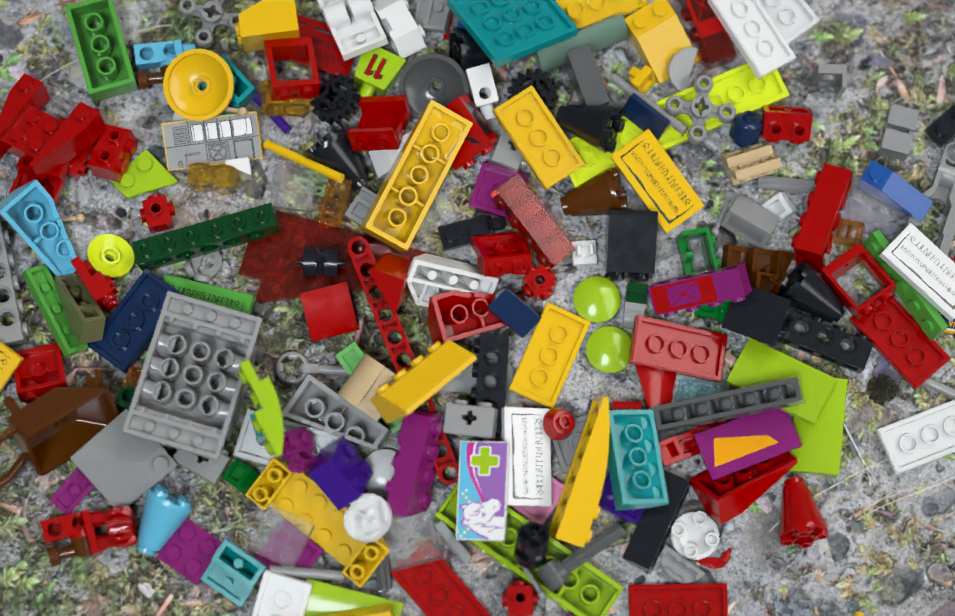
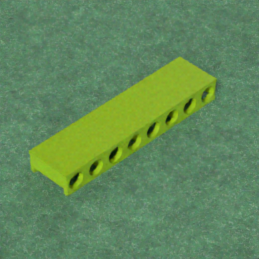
(584, 594)

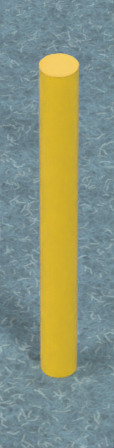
(304, 161)

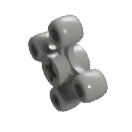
(209, 24)
(709, 110)

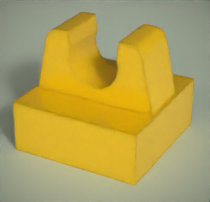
(642, 79)

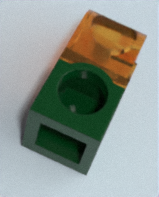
(128, 388)

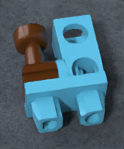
(154, 56)

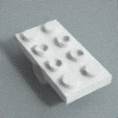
(353, 26)

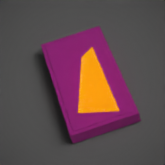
(746, 442)

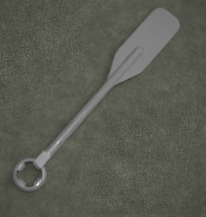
(461, 383)

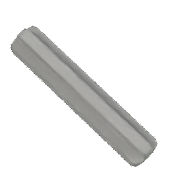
(786, 184)

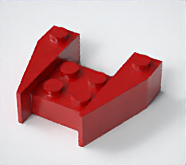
(41, 137)

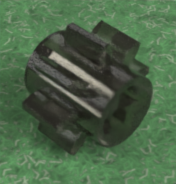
(881, 389)

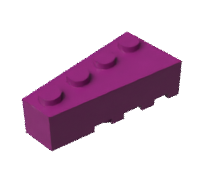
(414, 463)

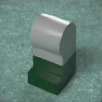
(634, 303)

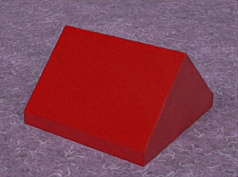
(391, 278)

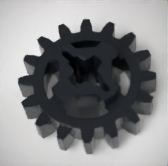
(547, 95)
(335, 99)

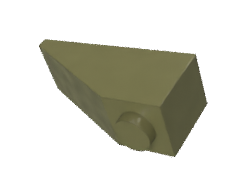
(81, 309)

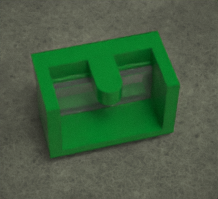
(697, 251)

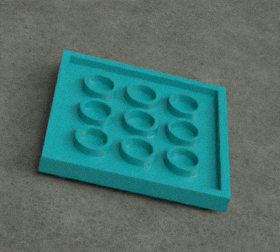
(513, 27)

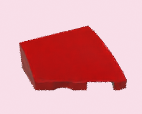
(656, 386)

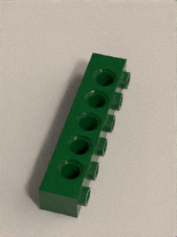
(206, 237)

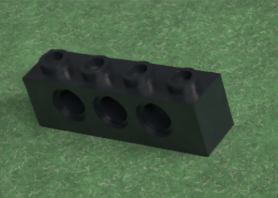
(498, 345)
(831, 352)

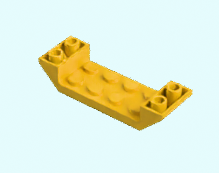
(304, 499)

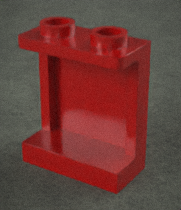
(381, 123)

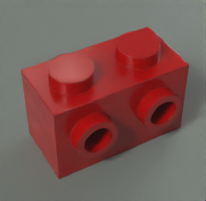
(786, 124)
(112, 153)

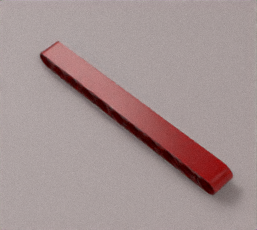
(396, 350)

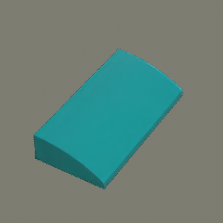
(635, 460)

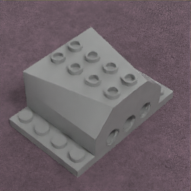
(190, 376)

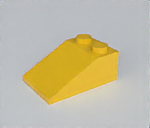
(657, 36)

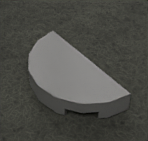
(680, 67)
(454, 545)
(678, 568)

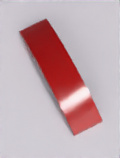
(683, 446)

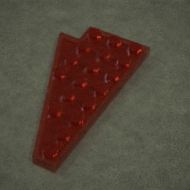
(275, 258)

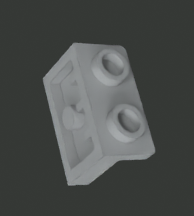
(834, 75)

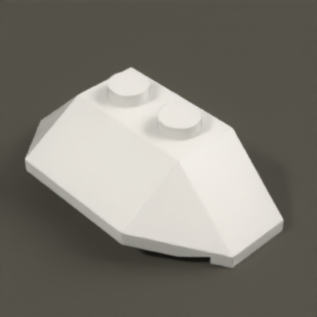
(436, 275)

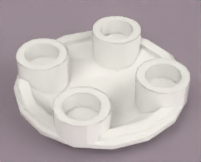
(380, 464)
(695, 535)

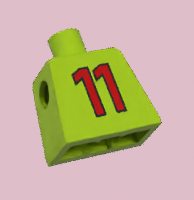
(378, 71)

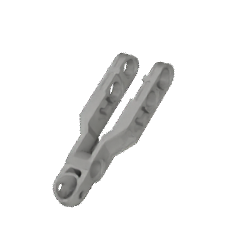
(943, 190)

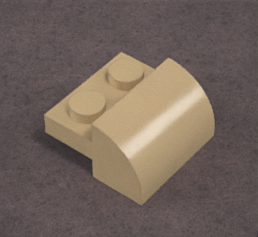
(750, 162)
(362, 385)

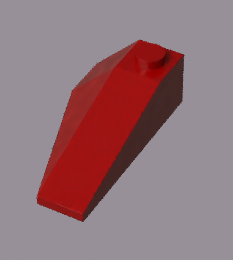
(461, 315)
(736, 492)

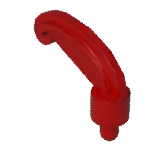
(716, 563)

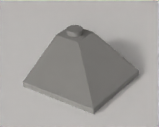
(122, 464)

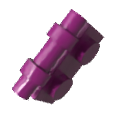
(298, 450)

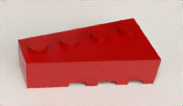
(822, 215)

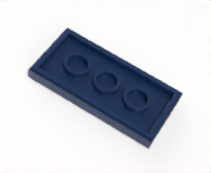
(133, 322)

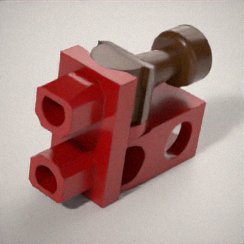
(80, 530)

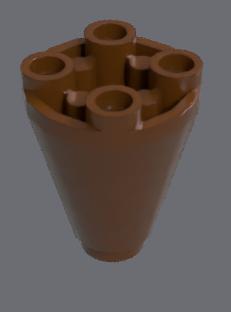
(596, 196)

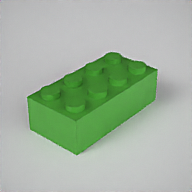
(101, 49)

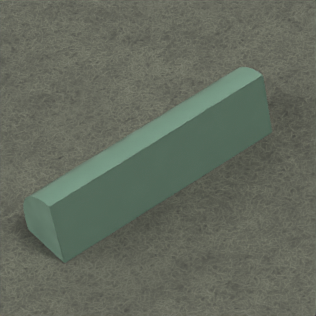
(597, 34)

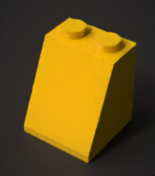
(267, 22)

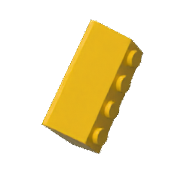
(421, 380)

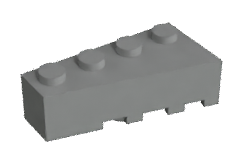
(328, 411)

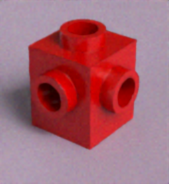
(157, 213)
(539, 291)
(515, 608)

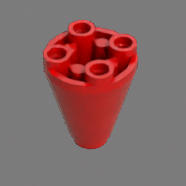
(800, 516)

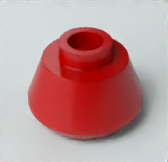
(558, 424)

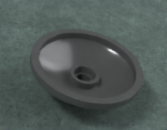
(419, 78)

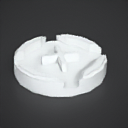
(368, 518)

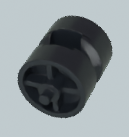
(320, 262)
(531, 545)

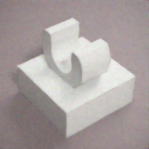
(584, 254)

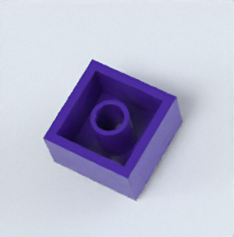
(340, 473)

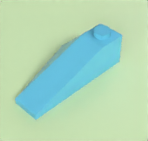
(37, 221)

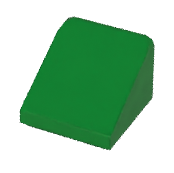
(240, 476)

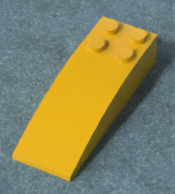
(416, 176)
(584, 479)

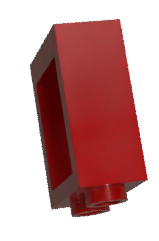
(291, 50)
(844, 263)

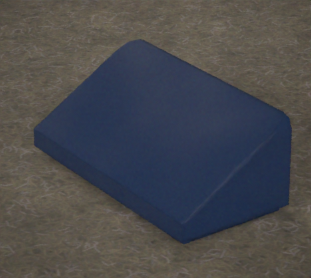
(645, 116)
(513, 312)

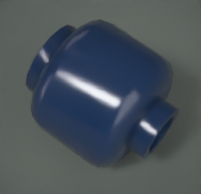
(746, 129)

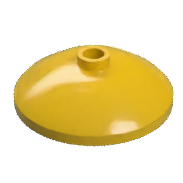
(183, 83)

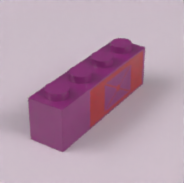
(700, 289)

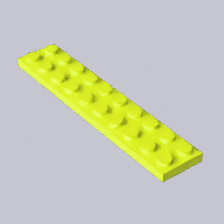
(734, 87)

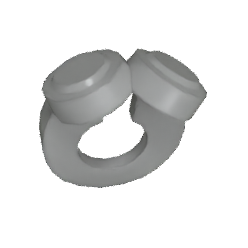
(208, 273)

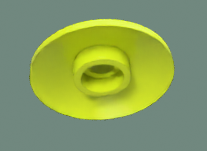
(114, 248)

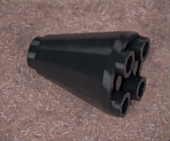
(593, 124)
(336, 153)

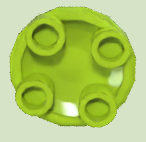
(597, 299)
(608, 349)

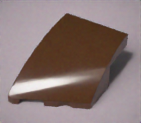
(764, 267)

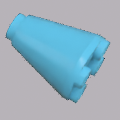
(161, 518)

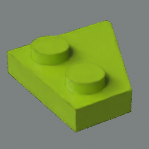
(144, 176)

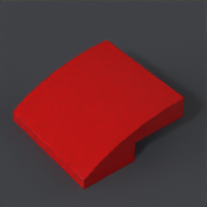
(52, 184)
(329, 311)

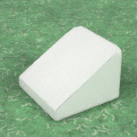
(242, 165)
(780, 205)

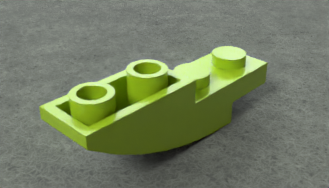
(269, 417)

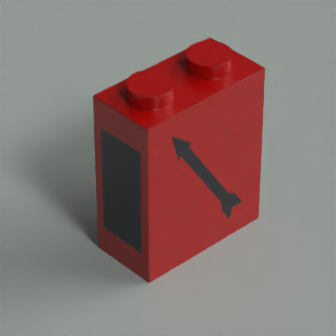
(479, 138)

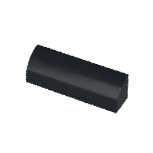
(656, 525)

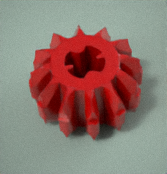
(121, 526)

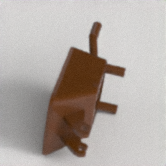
(57, 424)

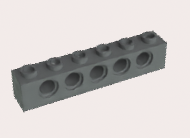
(729, 405)

